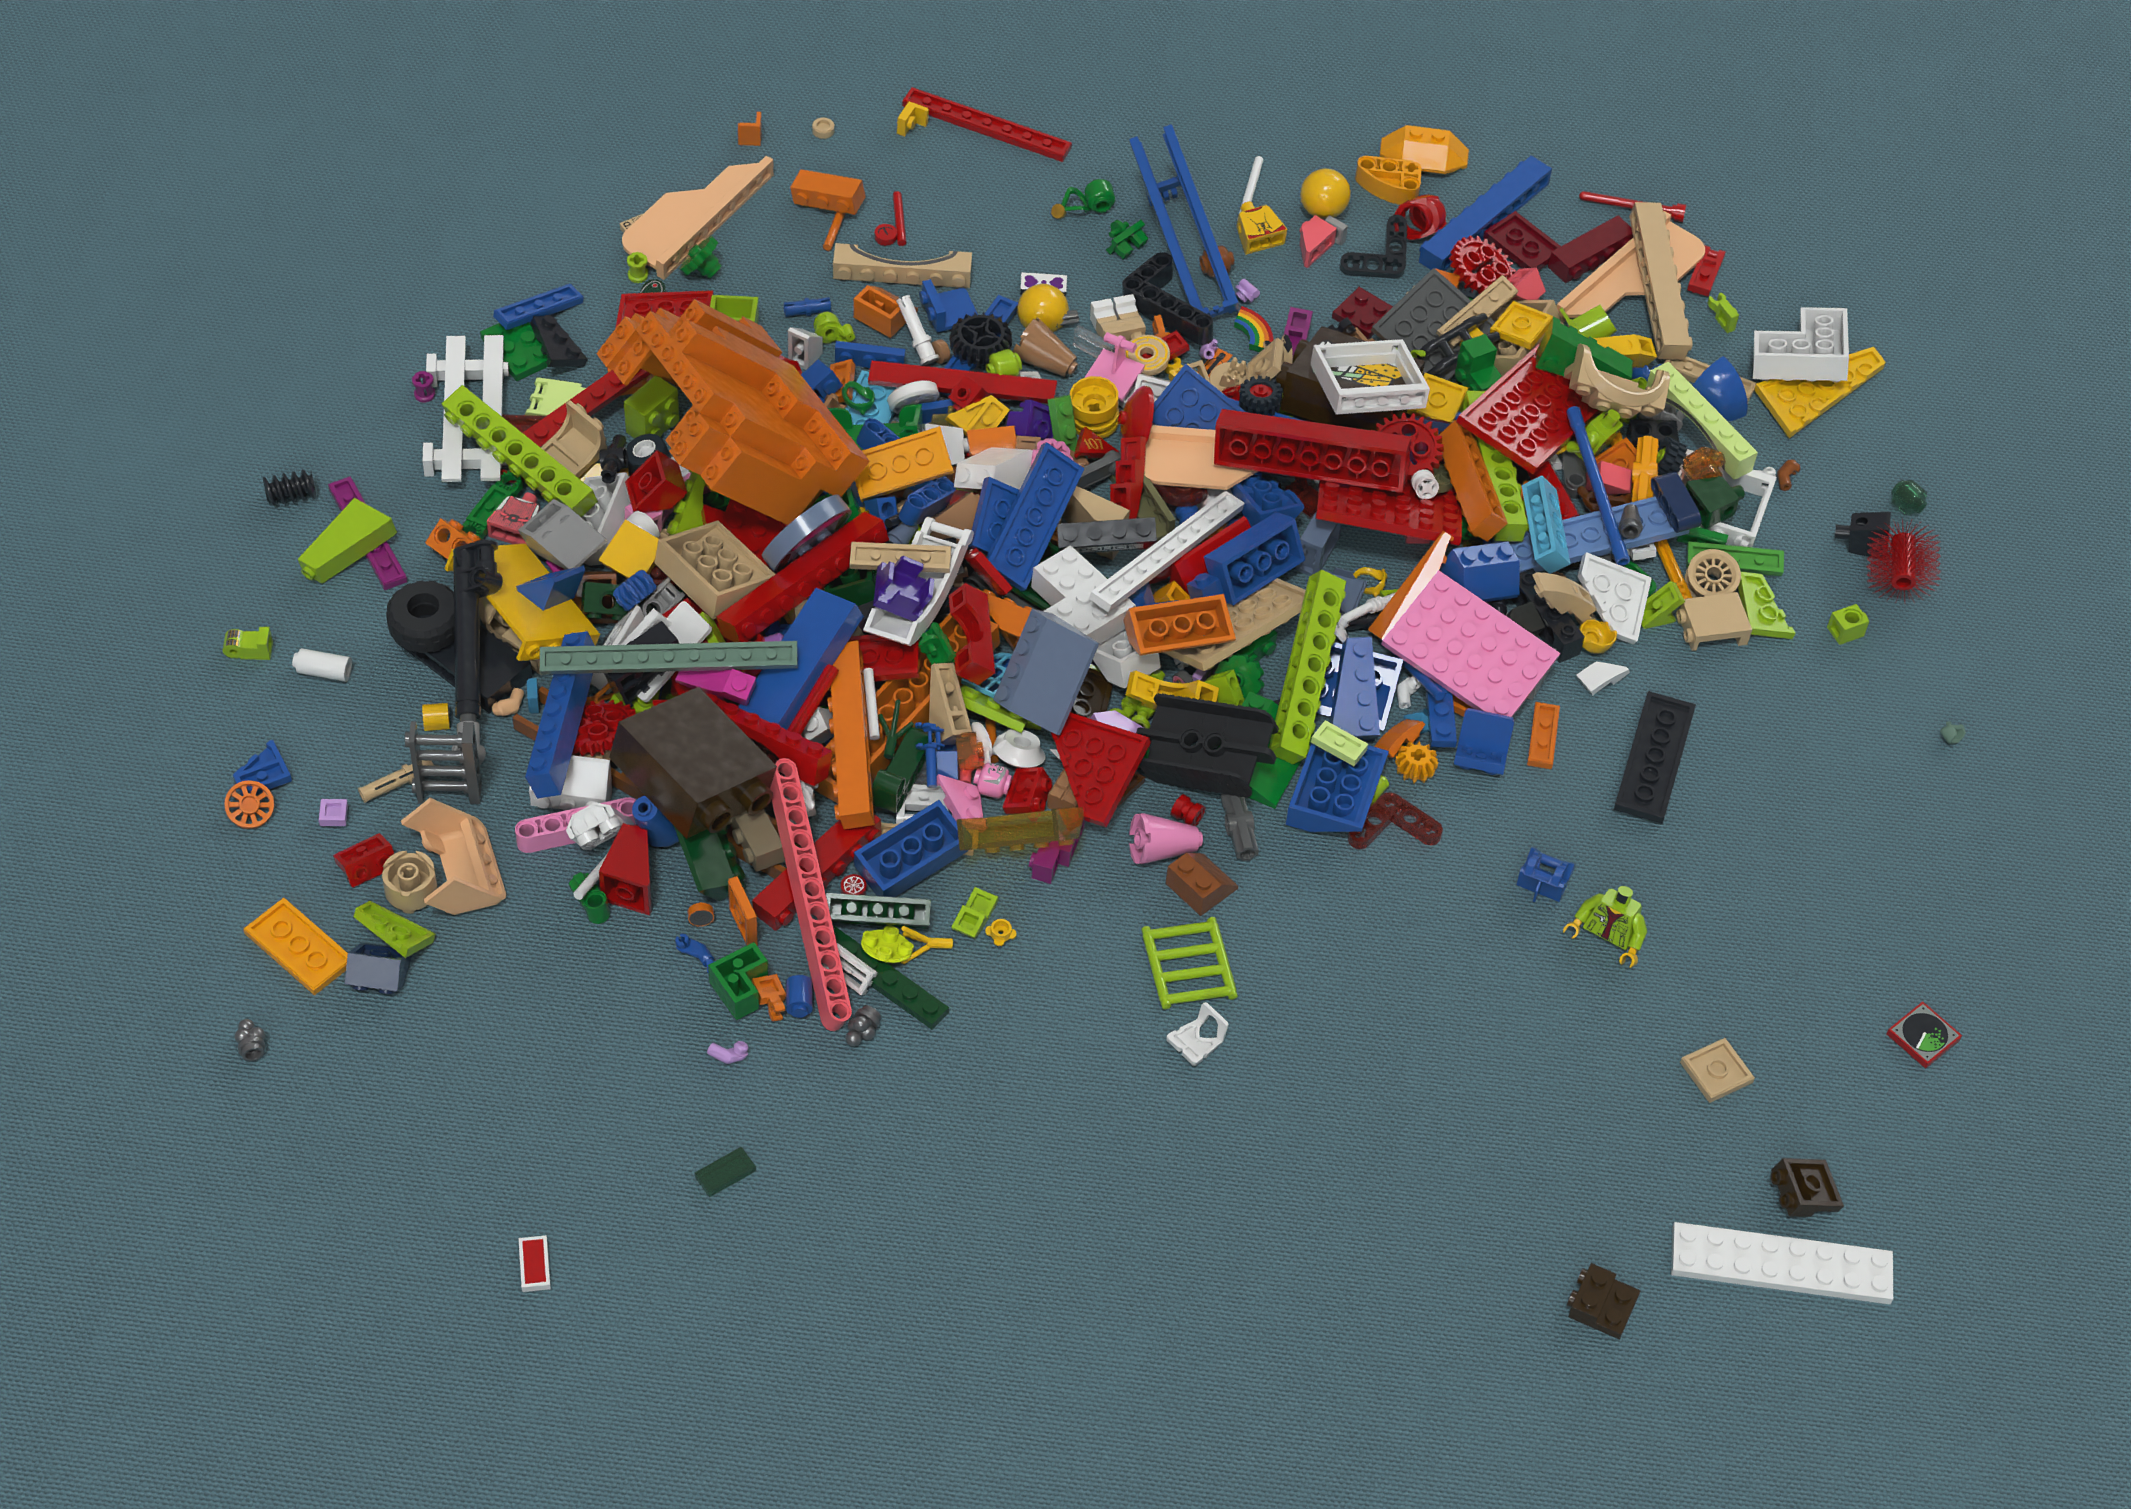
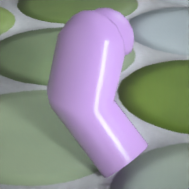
(1207, 351)
(729, 1055)

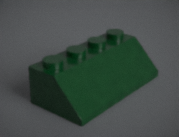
(711, 862)

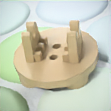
(1228, 374)

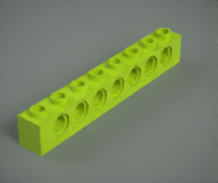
(464, 402)
(1505, 484)
(1320, 588)

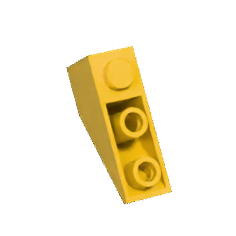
(1633, 346)

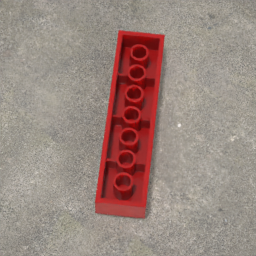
(1312, 450)

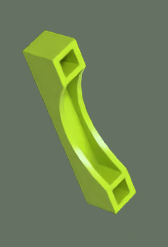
(690, 507)

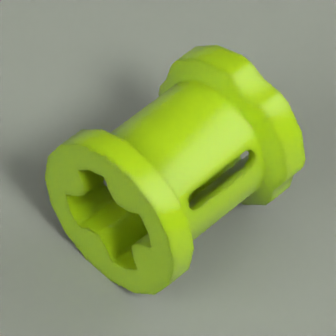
(637, 271)

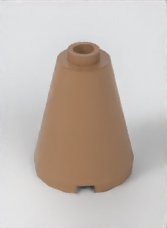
(1045, 350)

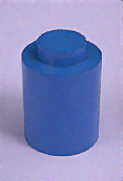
(799, 996)

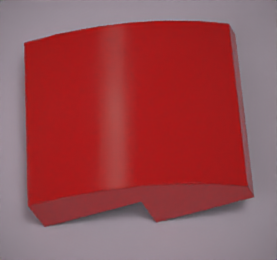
(987, 572)

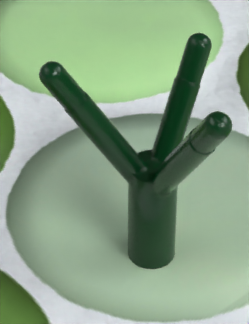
(891, 735)

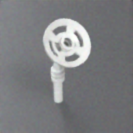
(1371, 606)

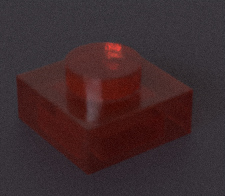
(1309, 499)

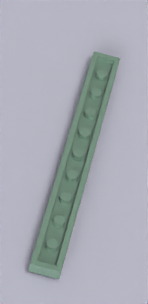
(668, 657)

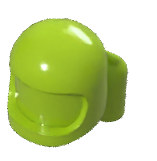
(829, 328)

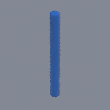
(1429, 685)

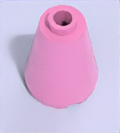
(1161, 838)

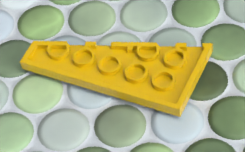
(1802, 401)

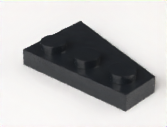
(556, 343)

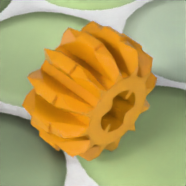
(1416, 762)

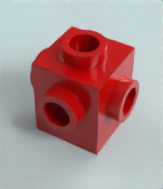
(967, 393)

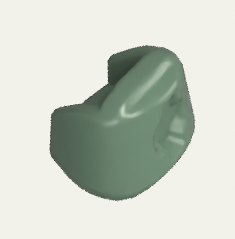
(1953, 733)

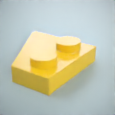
(979, 415)

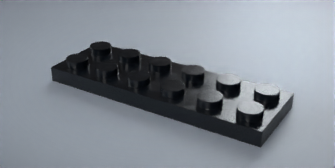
(1654, 757)

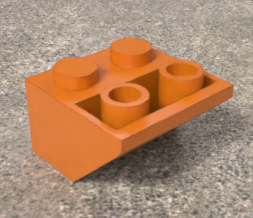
(879, 310)

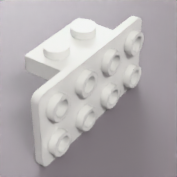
(684, 624)

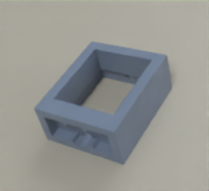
(1317, 544)

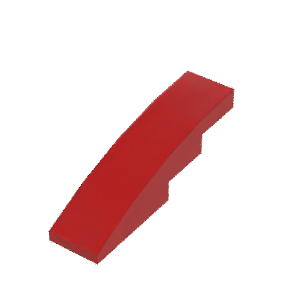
(1129, 475)

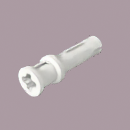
(920, 340)

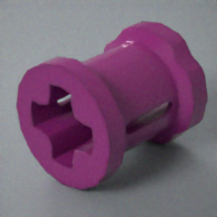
(419, 387)

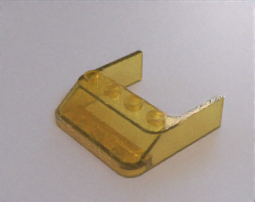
(1020, 829)

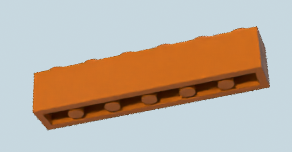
(1472, 482)

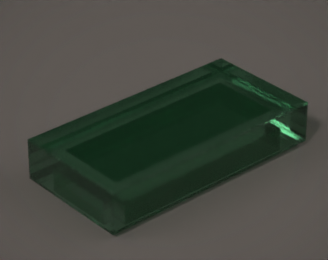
(725, 1171)

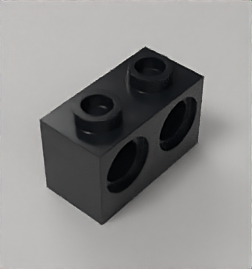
(1655, 428)

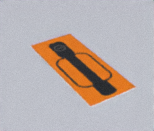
(1219, 357)

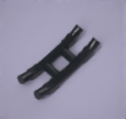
(1442, 342)

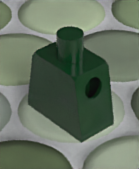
(1714, 499)

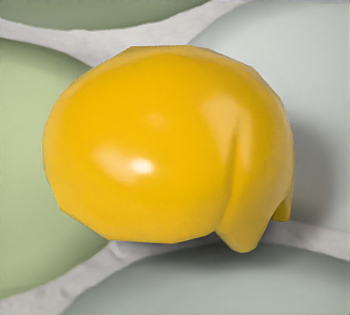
(1597, 636)

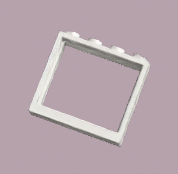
(1370, 399)
(1751, 483)

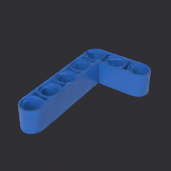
(927, 497)

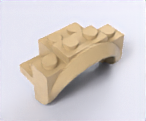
(1609, 391)

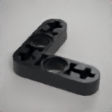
(1389, 257)

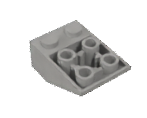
(561, 536)

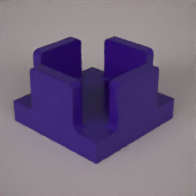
(1032, 421)
(901, 589)

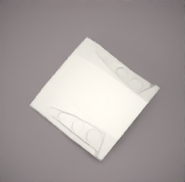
(595, 825)

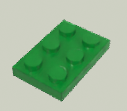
(519, 349)

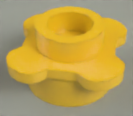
(1000, 925)

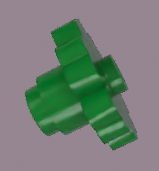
(702, 258)
(1246, 671)

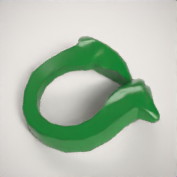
(863, 391)

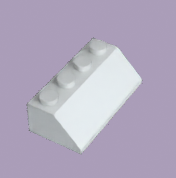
(609, 511)

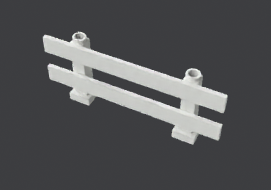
(454, 371)

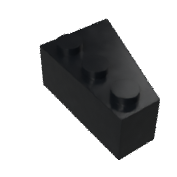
(630, 684)

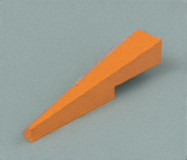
(1412, 586)

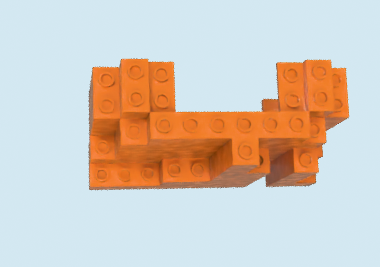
(753, 416)

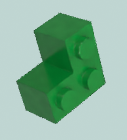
(1476, 364)
(733, 977)

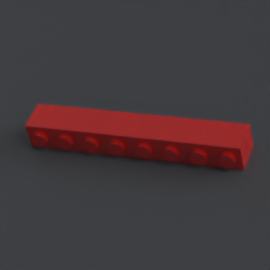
(798, 579)

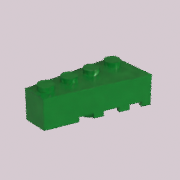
(1560, 348)

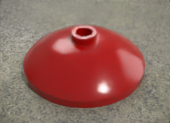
(1137, 414)

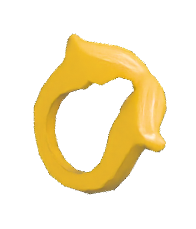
(1377, 574)

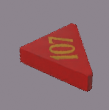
(1091, 445)

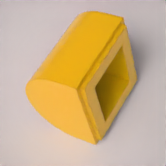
(436, 716)

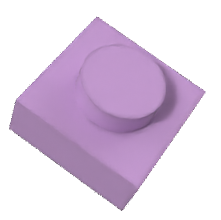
(333, 812)

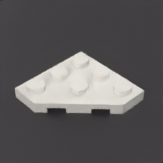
(1617, 594)

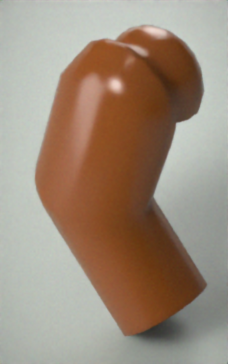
(1784, 474)

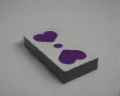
(1031, 279)

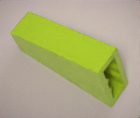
(345, 541)

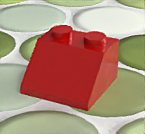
(656, 484)

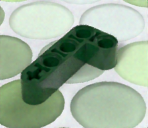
(895, 783)

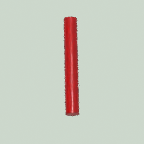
(899, 218)

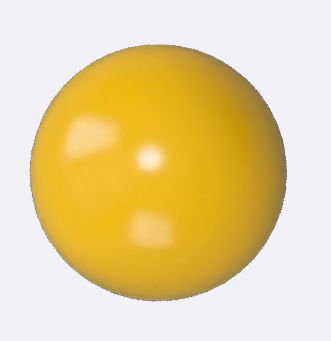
(1325, 193)
(1042, 302)

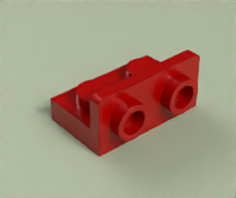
(1028, 791)
(364, 859)

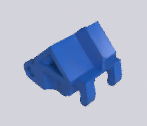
(1544, 882)

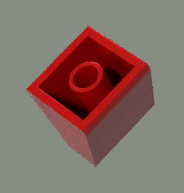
(626, 871)

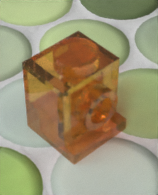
(969, 751)

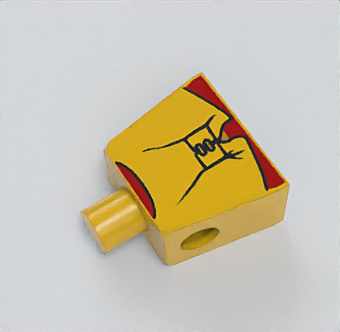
(1259, 228)

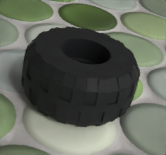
(418, 600)

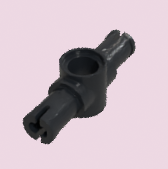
(613, 459)

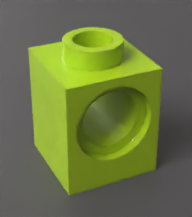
(1848, 624)

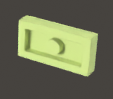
(1339, 743)

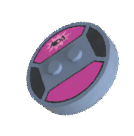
(806, 532)

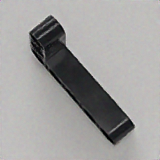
(1151, 300)

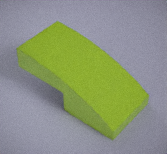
(975, 913)

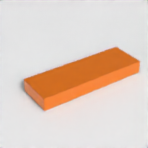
(1543, 735)

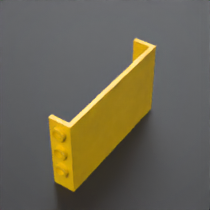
(529, 622)

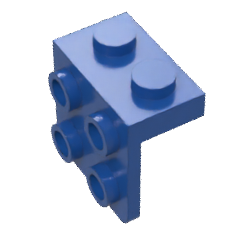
(945, 307)
(1484, 741)

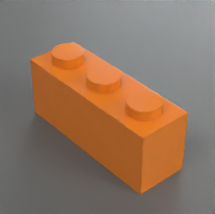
(828, 191)

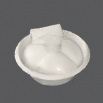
(1019, 749)

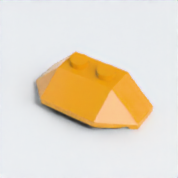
(1432, 148)

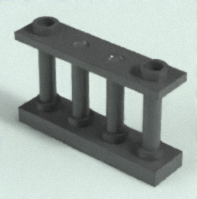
(467, 756)

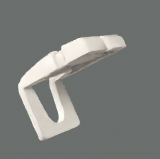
(1189, 1041)

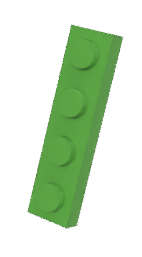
(1748, 558)

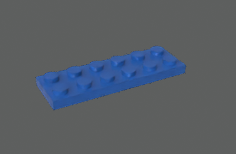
(1034, 515)

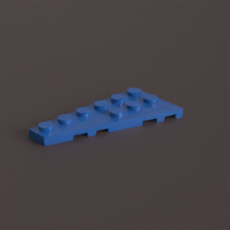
(1191, 402)

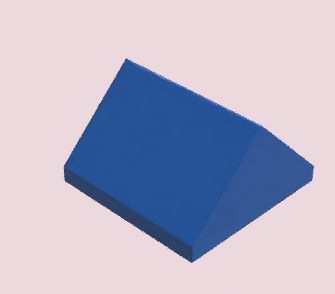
(552, 587)

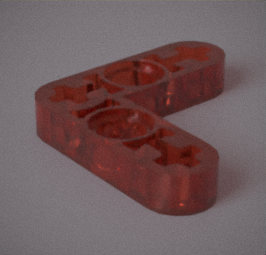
(1389, 815)

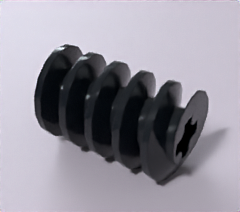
(289, 487)

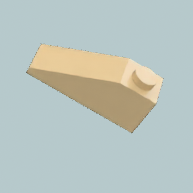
(947, 703)

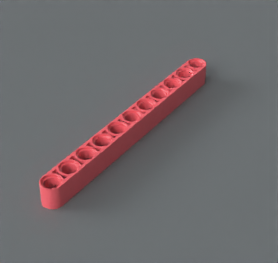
(806, 904)

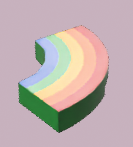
(1254, 327)

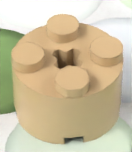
(408, 880)

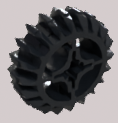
(979, 337)

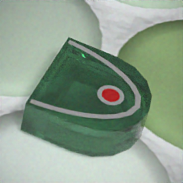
(653, 286)

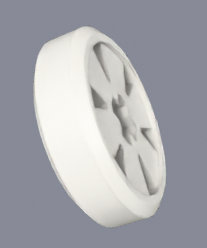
(912, 393)

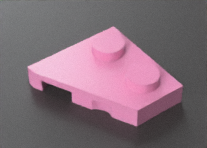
(961, 798)

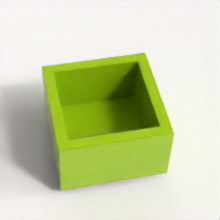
(736, 306)
(652, 408)

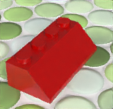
(1193, 562)

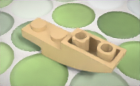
(1565, 596)

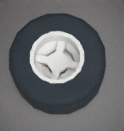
(642, 448)

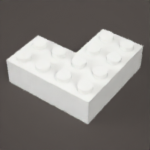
(1809, 354)
(1067, 584)

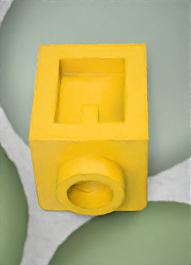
(911, 115)

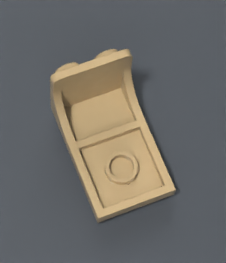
(577, 441)

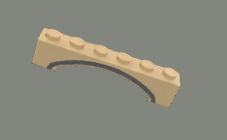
(945, 271)

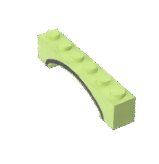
(1719, 432)

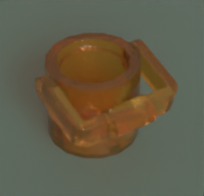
(1701, 464)

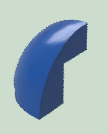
(1723, 389)

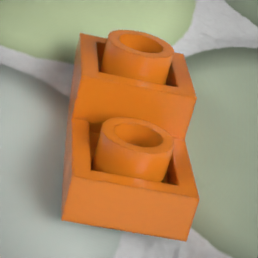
(1401, 733)

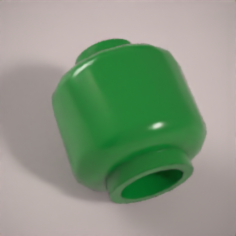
(1100, 195)

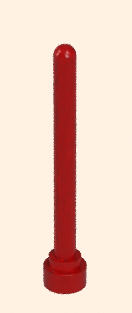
(1676, 211)

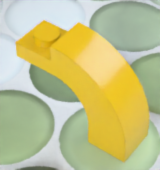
(1144, 688)

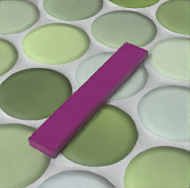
(381, 558)

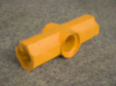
(1644, 468)

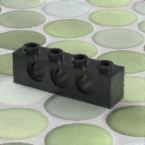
(1559, 628)

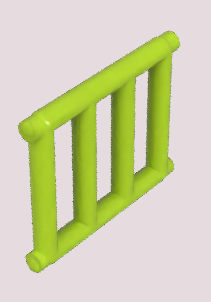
(1160, 977)

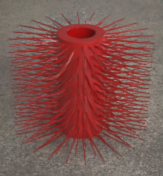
(1903, 561)

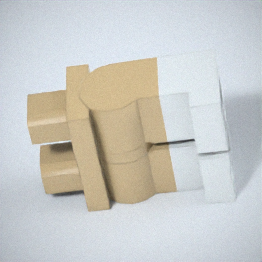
(1117, 317)

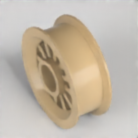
(1699, 569)

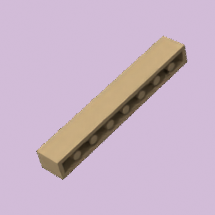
(1660, 281)

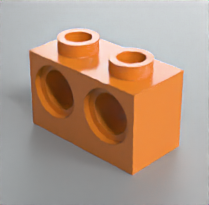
(438, 538)

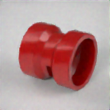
(1188, 810)

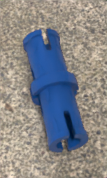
(807, 307)

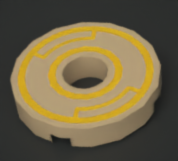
(1154, 346)

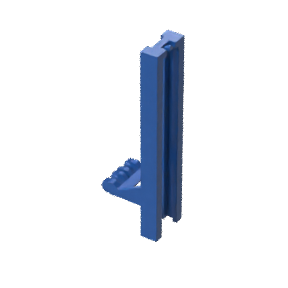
(1155, 199)

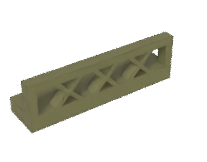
(1153, 506)

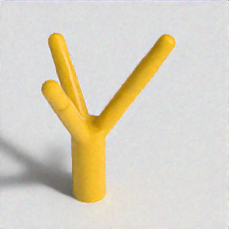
(945, 943)

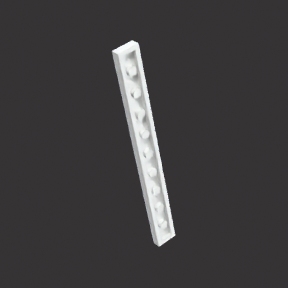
(1166, 551)

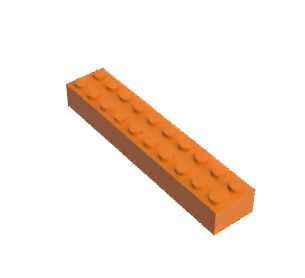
(914, 704)

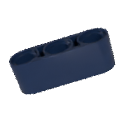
(1676, 502)

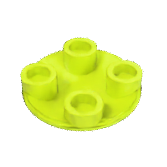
(887, 945)

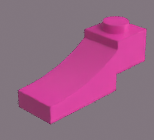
(722, 683)

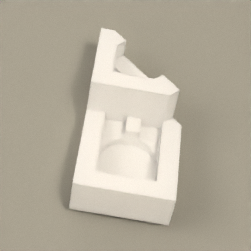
(1601, 674)

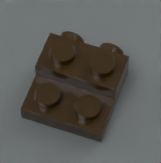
(1806, 1186)
(1602, 1301)

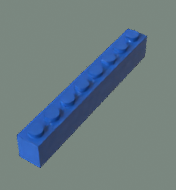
(1488, 209)
(559, 726)

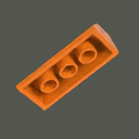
(1179, 625)

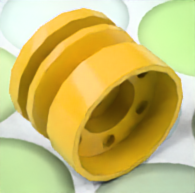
(1095, 405)

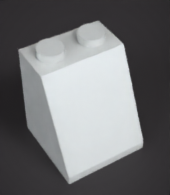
(1002, 464)

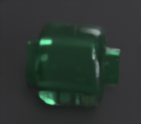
(1909, 497)

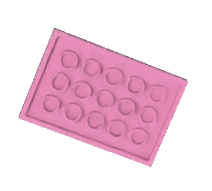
(1470, 647)

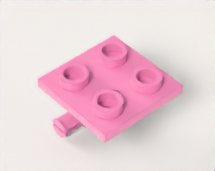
(1116, 366)

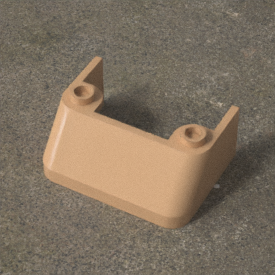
(465, 856)

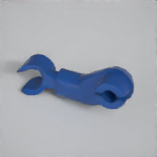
(695, 949)

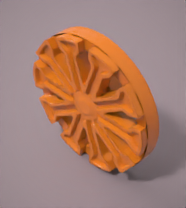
(249, 804)

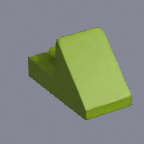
(1661, 605)

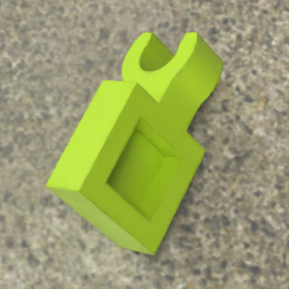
(1725, 314)

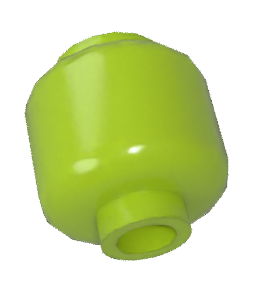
(1004, 363)

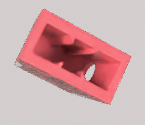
(512, 516)

